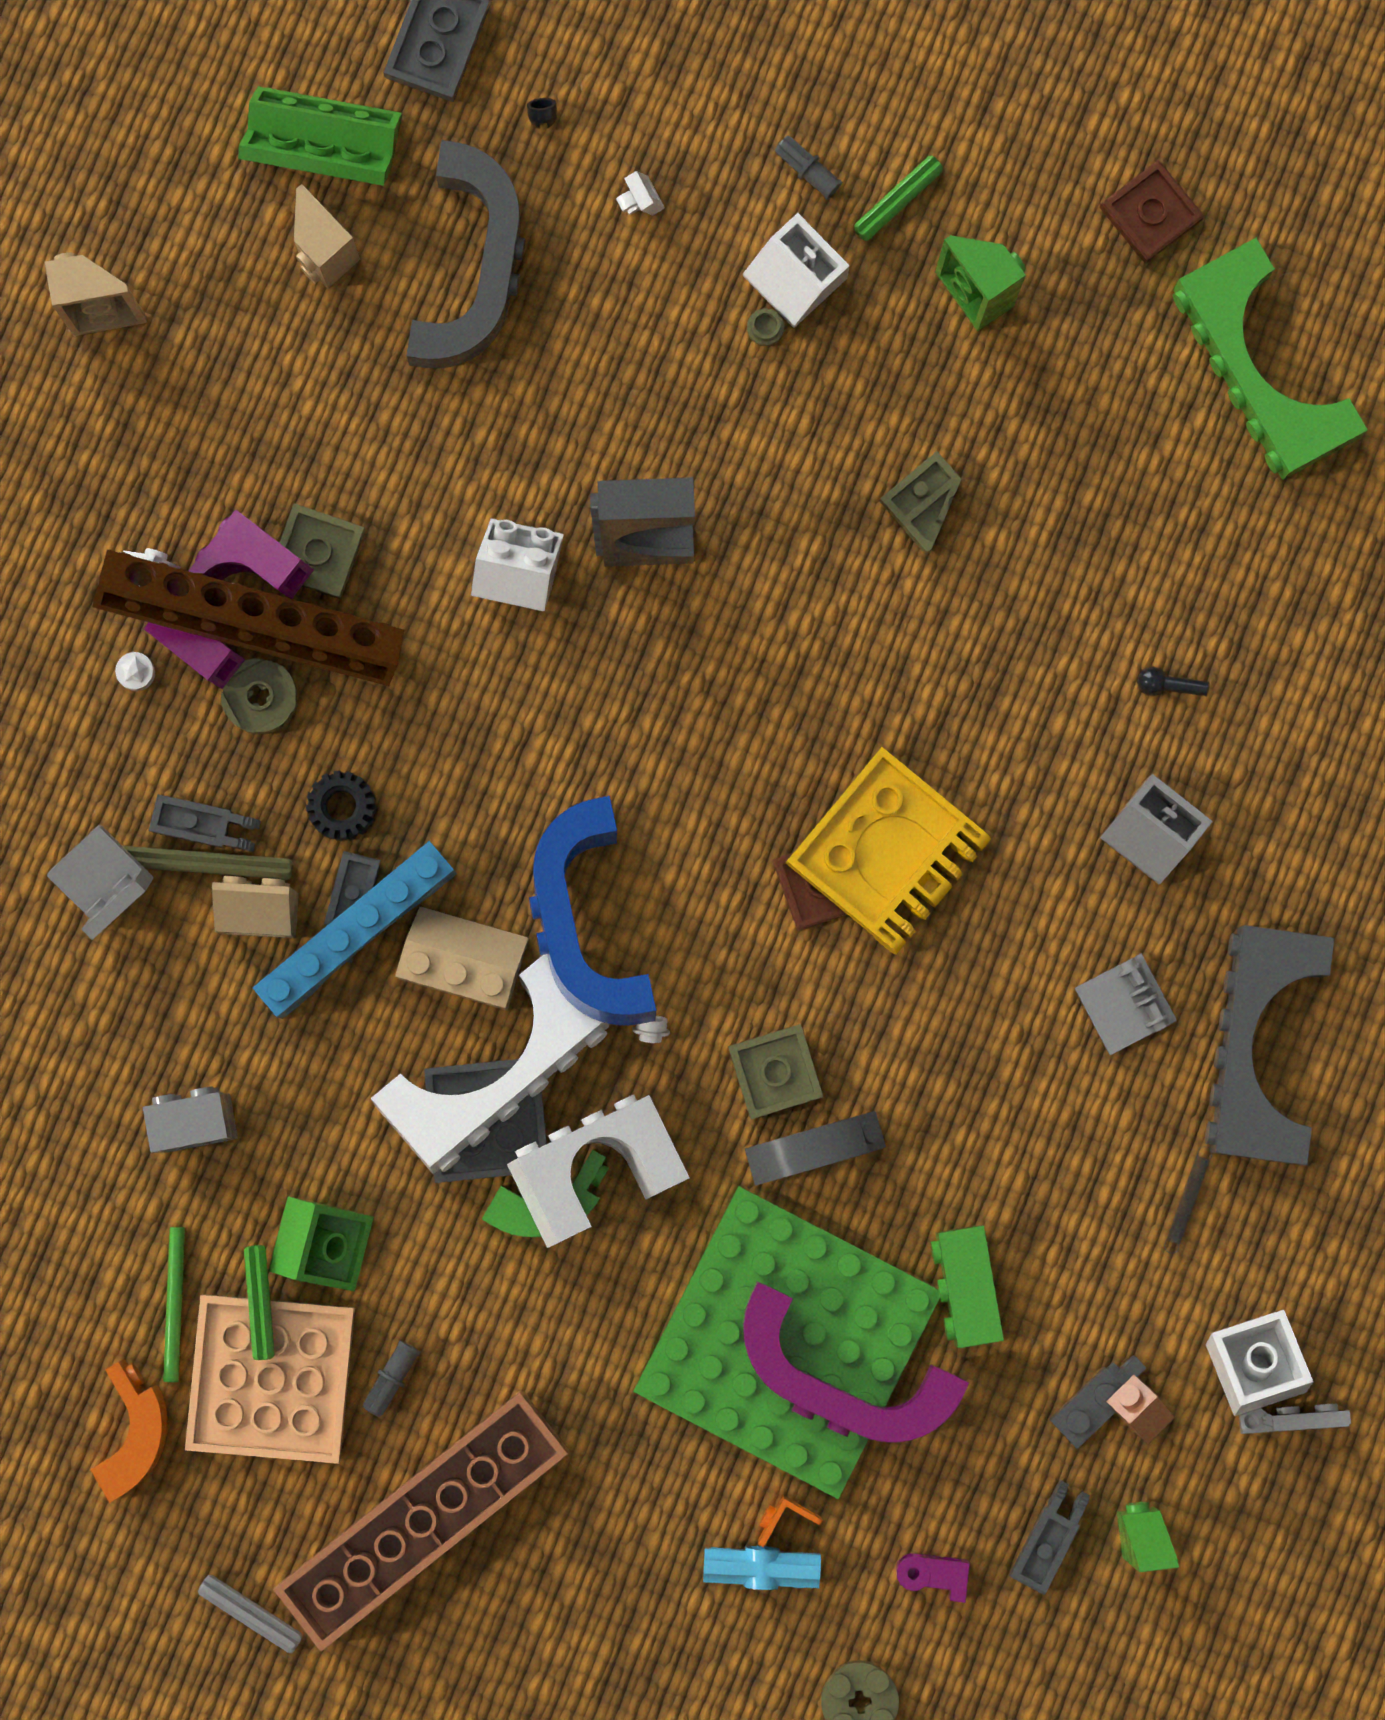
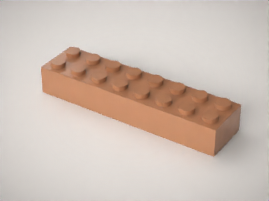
(421, 1520)

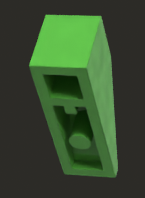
(1145, 1538)

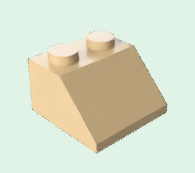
(322, 243)

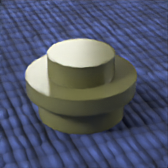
(765, 327)

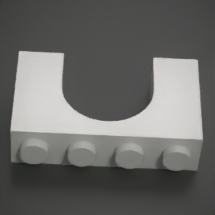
(545, 1171)

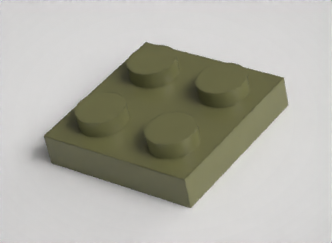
(325, 545)
(775, 1071)

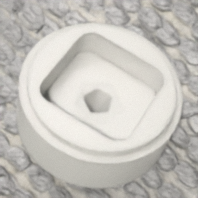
(135, 671)

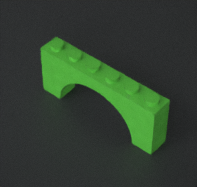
(1288, 429)

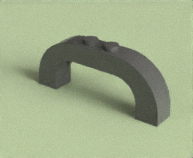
(461, 340)

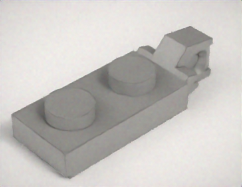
(1290, 1419)

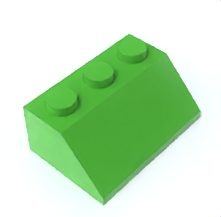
(980, 277)

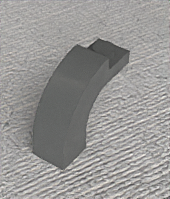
(815, 1148)

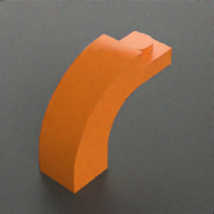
(145, 1435)

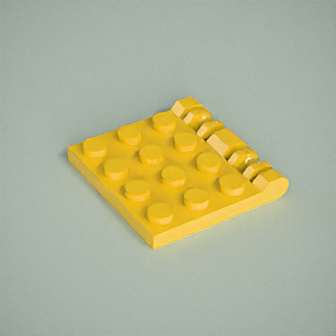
(882, 845)

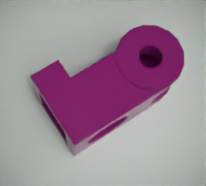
(923, 1570)

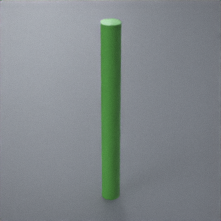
(174, 1304)

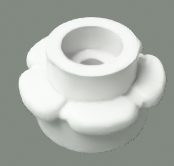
(652, 1031)

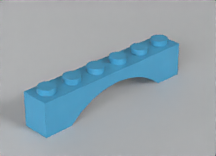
(353, 929)

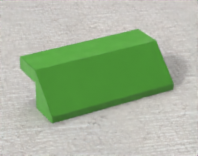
(320, 135)

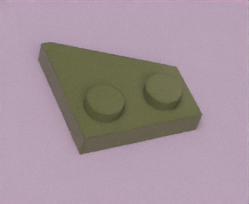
(923, 500)

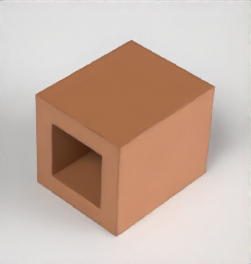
(1140, 1409)

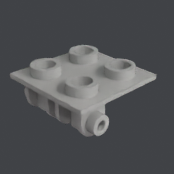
(1125, 1004)

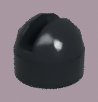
(542, 111)

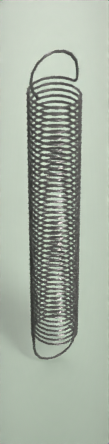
(1190, 1206)

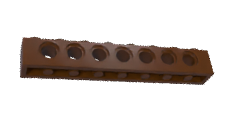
(248, 618)

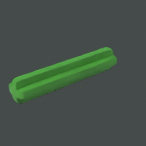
(898, 198)
(259, 1302)

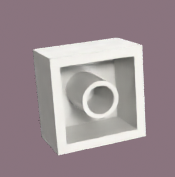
(1259, 1362)

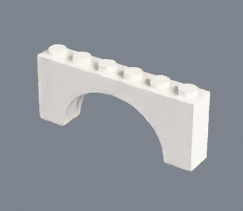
(444, 1125)

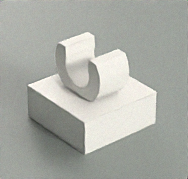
(641, 195)

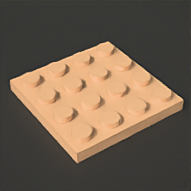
(273, 1405)

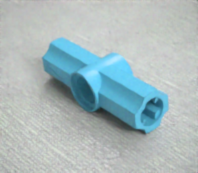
(762, 1567)

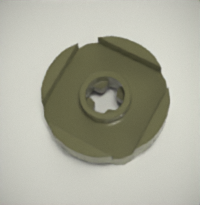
(280, 703)
(863, 1677)

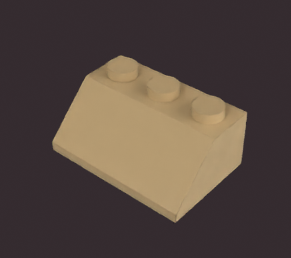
(90, 296)
(462, 958)

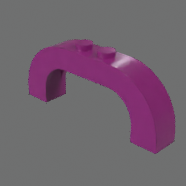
(918, 1416)

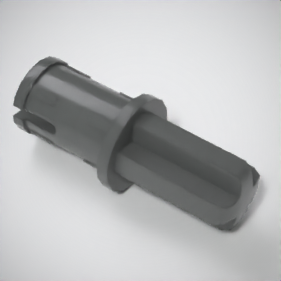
(808, 167)
(390, 1378)

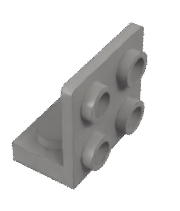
(100, 879)

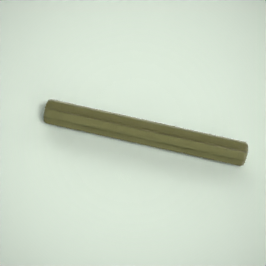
(212, 863)

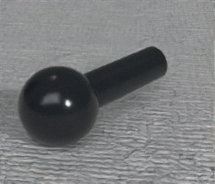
(1154, 681)

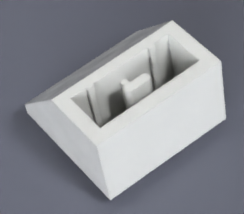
(796, 270)
(516, 564)

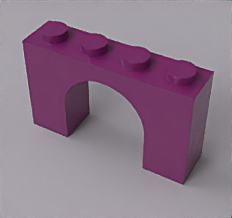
(235, 549)

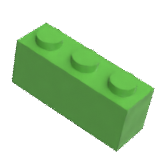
(967, 1287)

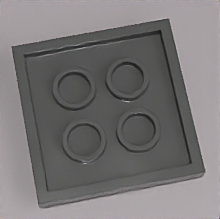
(506, 1137)

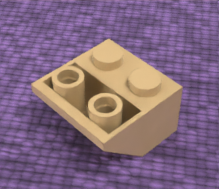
(255, 909)

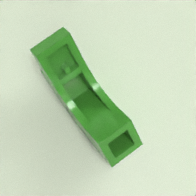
(512, 1215)

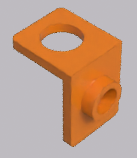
(773, 1515)

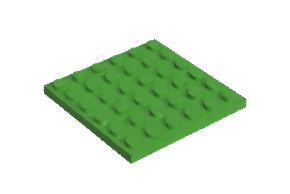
(846, 1325)

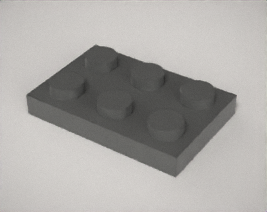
(436, 45)

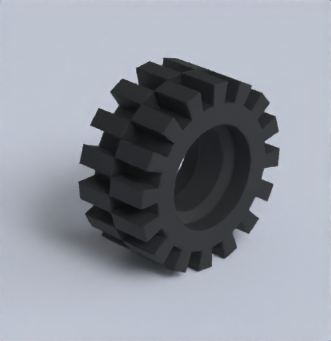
(322, 793)

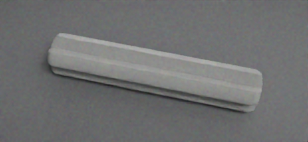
(250, 1613)

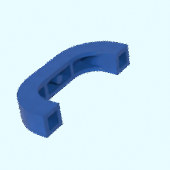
(599, 997)

